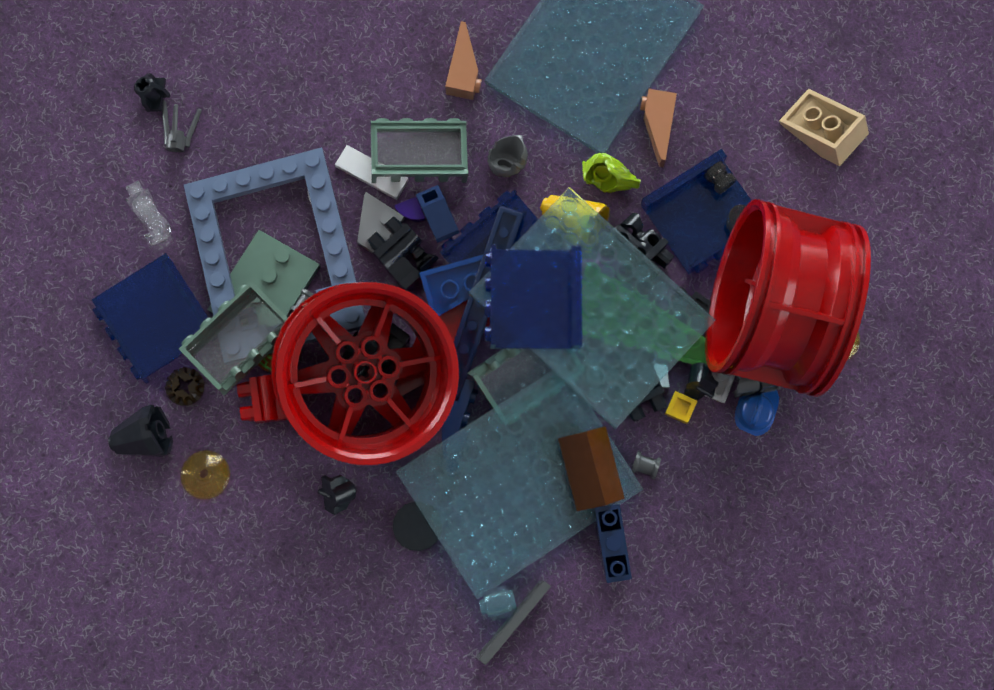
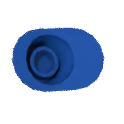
(756, 412)

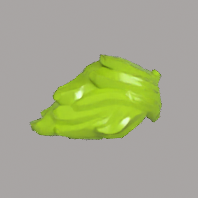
(608, 174)

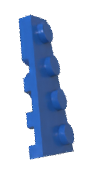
(450, 284)

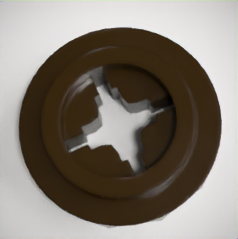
(181, 397)

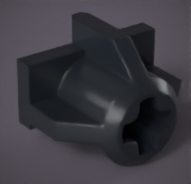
(151, 92)
(700, 382)
(337, 493)

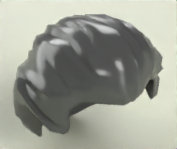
(508, 156)

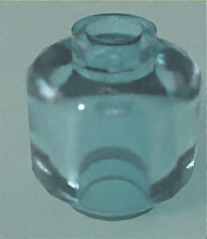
(498, 603)

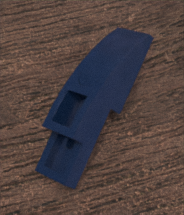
(458, 415)

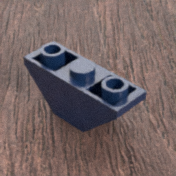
(437, 213)
(612, 543)

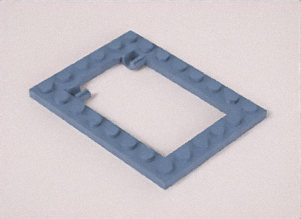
(306, 165)

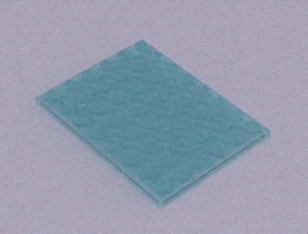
(591, 61)
(631, 311)
(502, 486)

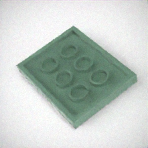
(274, 270)

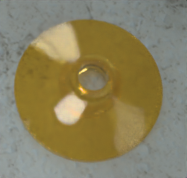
(213, 483)

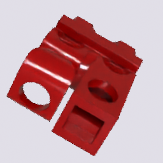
(264, 403)

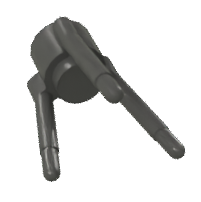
(175, 139)

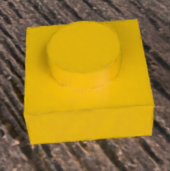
(681, 407)

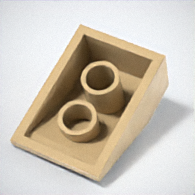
(826, 126)

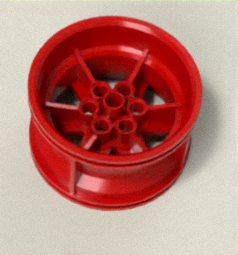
(788, 298)
(410, 427)

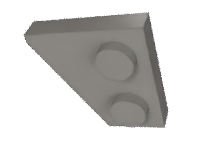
(373, 218)

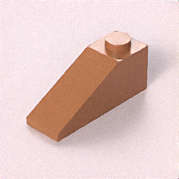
(463, 71)
(658, 120)

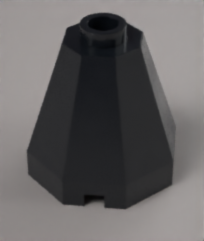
(142, 434)

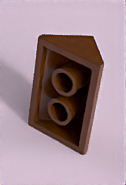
(591, 468)

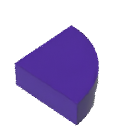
(410, 210)

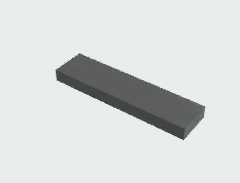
(513, 622)

